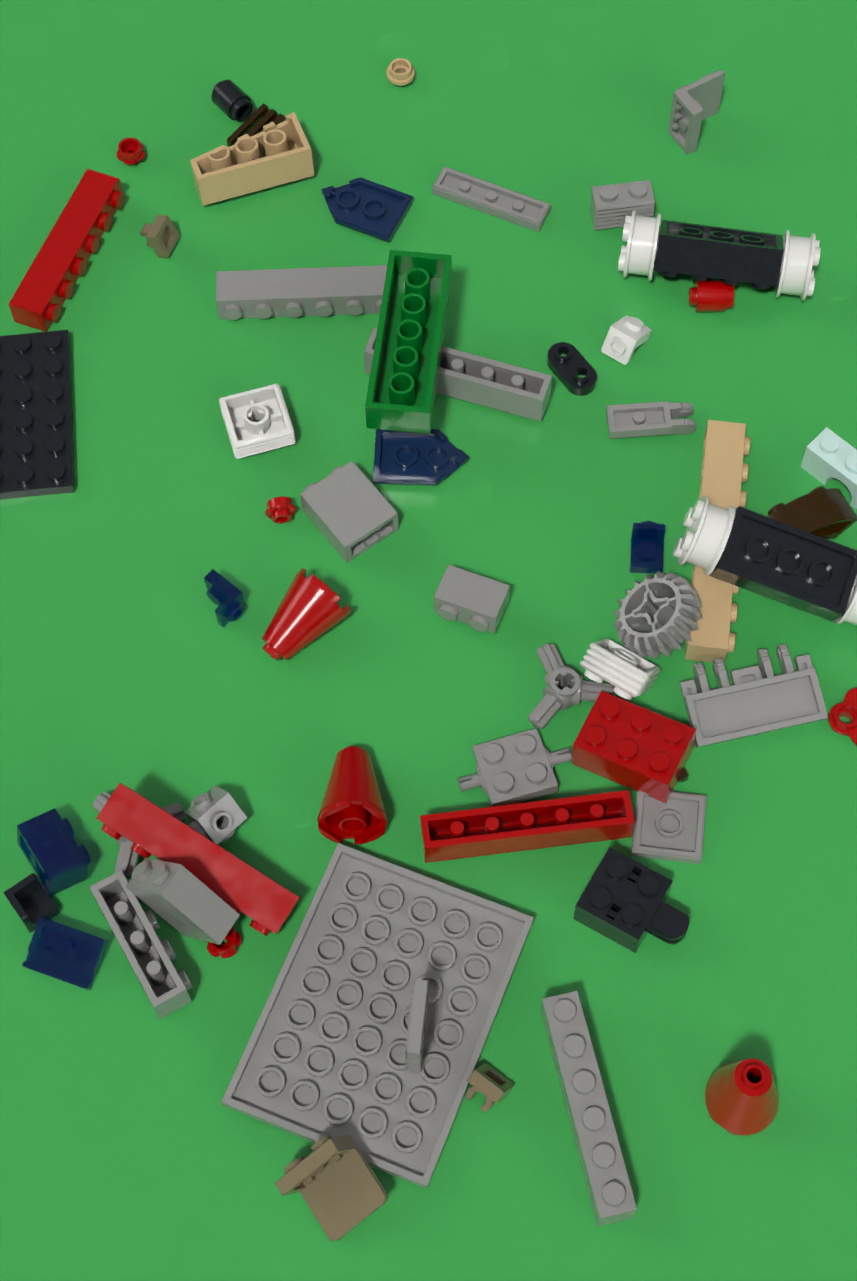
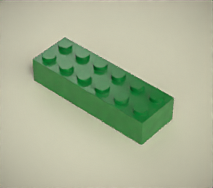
(409, 342)

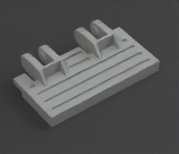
(755, 701)

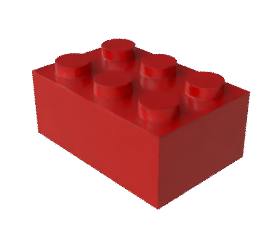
(633, 746)

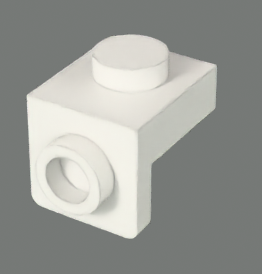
(624, 338)

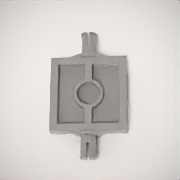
(514, 768)

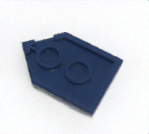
(368, 207)
(414, 458)

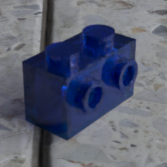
(53, 851)

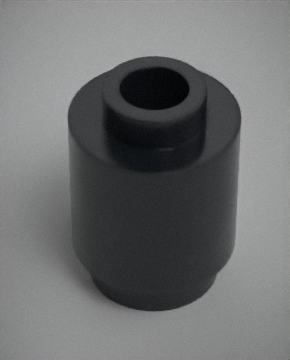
(232, 100)

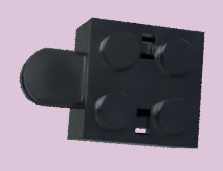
(629, 901)

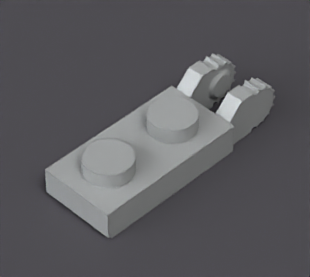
(649, 419)

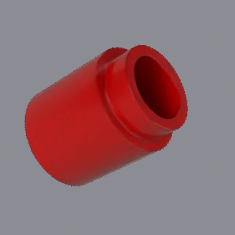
(711, 296)

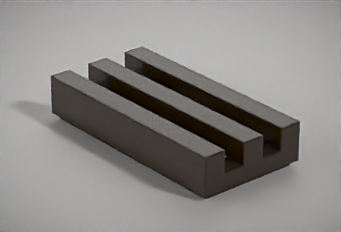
(255, 123)

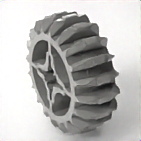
(651, 610)

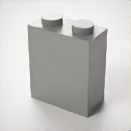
(349, 511)
(182, 900)

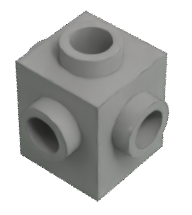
(215, 815)

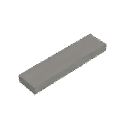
(491, 199)

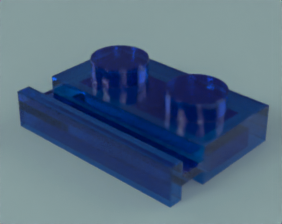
(65, 953)

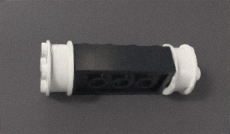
(719, 254)
(771, 560)

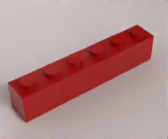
(67, 250)
(527, 826)
(173, 841)

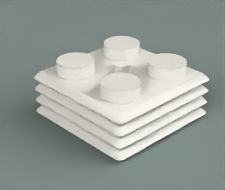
(260, 404)
(619, 667)

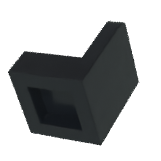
(31, 901)

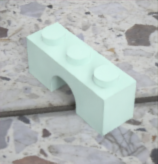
(831, 458)

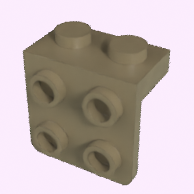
(335, 1185)

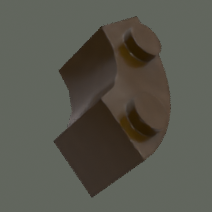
(819, 513)

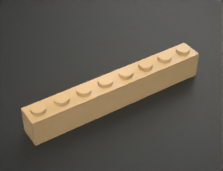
(721, 482)

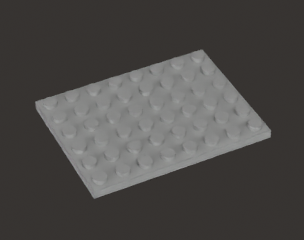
(338, 1014)

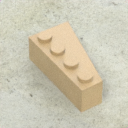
(254, 162)

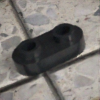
(570, 366)

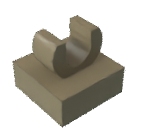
(161, 235)
(490, 1083)

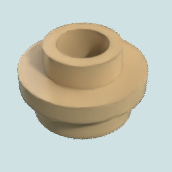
(400, 72)

